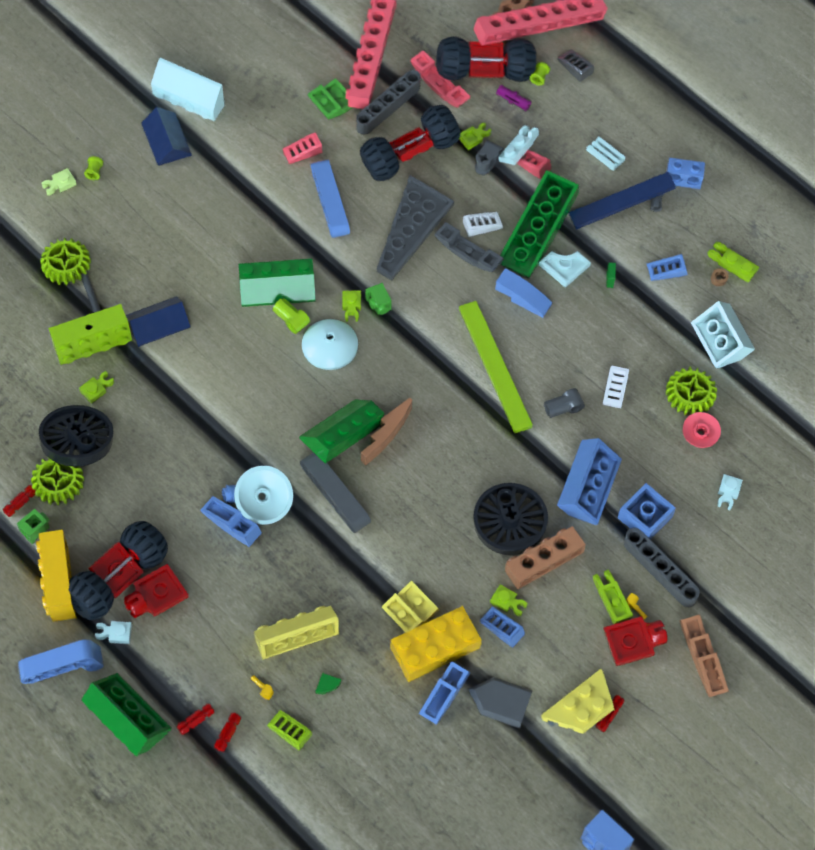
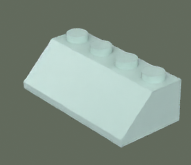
(187, 89)

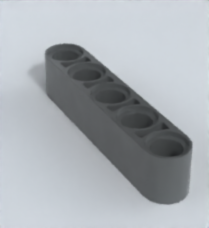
(388, 102)
(335, 492)
(662, 576)

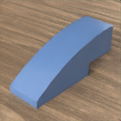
(523, 293)
(231, 521)
(444, 692)

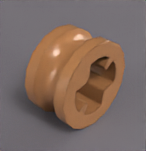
(716, 273)

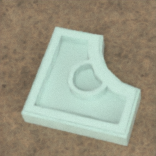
(564, 268)

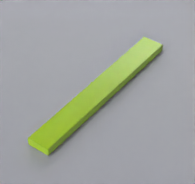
(495, 367)

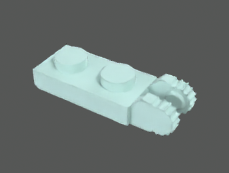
(519, 145)

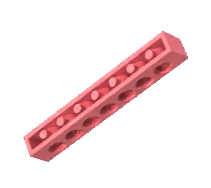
(537, 19)
(370, 53)

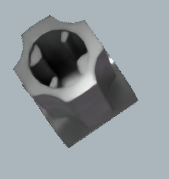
(568, 402)

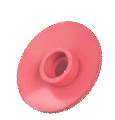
(701, 422)

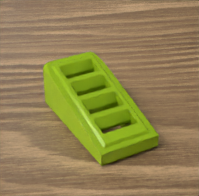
(301, 741)

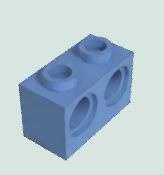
(686, 172)

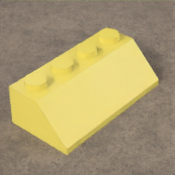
(296, 632)

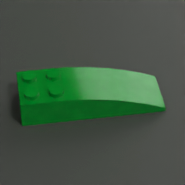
(539, 223)

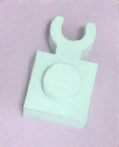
(729, 489)
(118, 632)

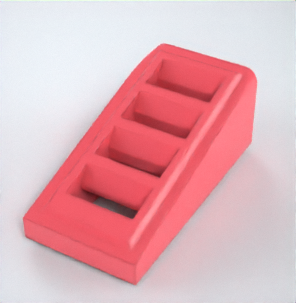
(301, 144)
(537, 170)

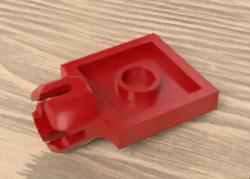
(155, 593)
(634, 639)

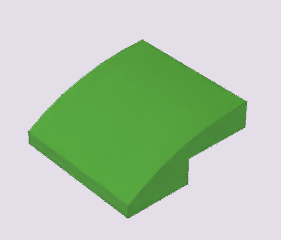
(330, 99)

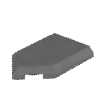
(501, 700)

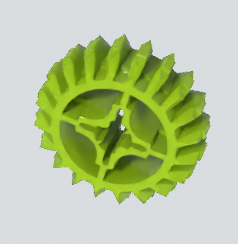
(56, 255)
(703, 394)
(42, 477)

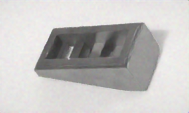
(579, 74)

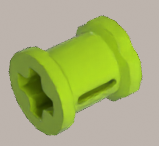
(540, 72)
(93, 168)

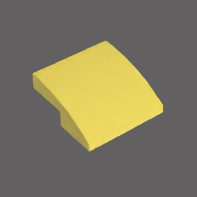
(410, 607)

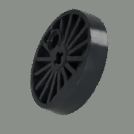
(62, 432)
(519, 520)

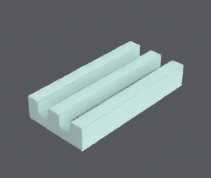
(608, 152)

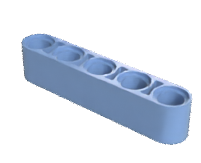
(330, 198)

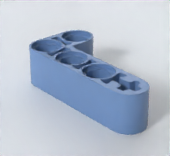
(61, 660)

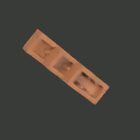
(388, 430)
(704, 656)

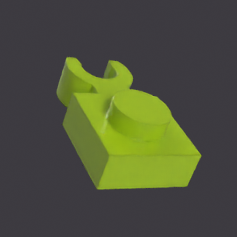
(472, 137)
(351, 303)
(94, 389)
(506, 599)

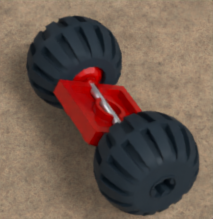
(458, 58)
(439, 131)
(117, 569)

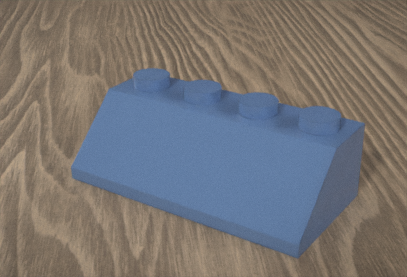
(589, 481)

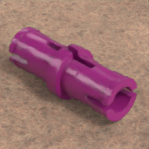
(513, 97)

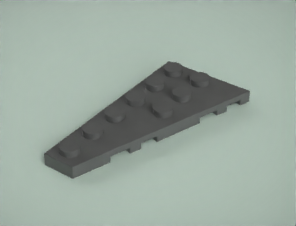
(414, 221)

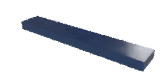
(622, 200)

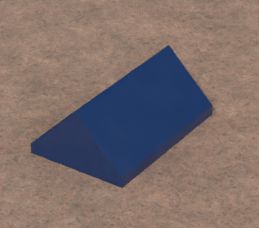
(165, 136)
(158, 321)

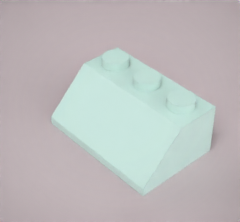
(722, 335)

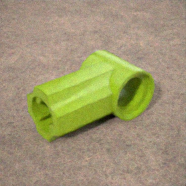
(294, 318)

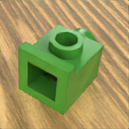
(378, 298)
(33, 519)

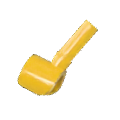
(631, 600)
(267, 691)

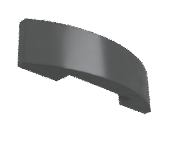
(466, 250)

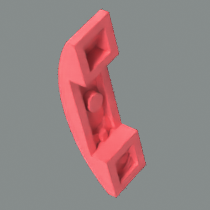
(444, 88)

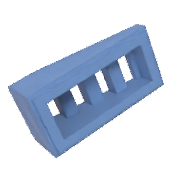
(679, 272)
(511, 635)

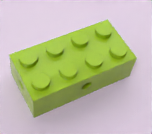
(90, 334)

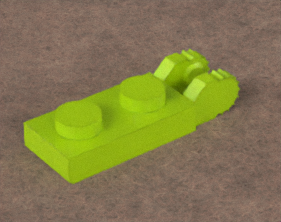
(733, 262)
(613, 598)

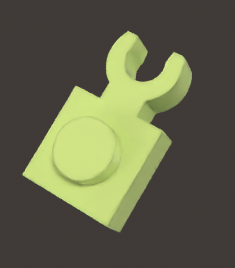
(62, 180)

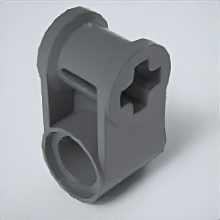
(487, 157)

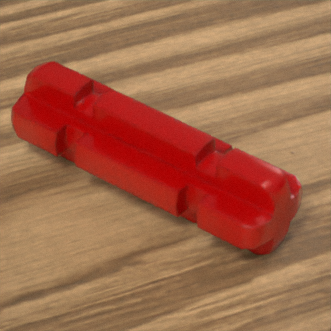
(19, 501)
(195, 719)
(604, 723)
(227, 732)

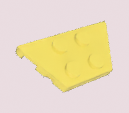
(583, 705)

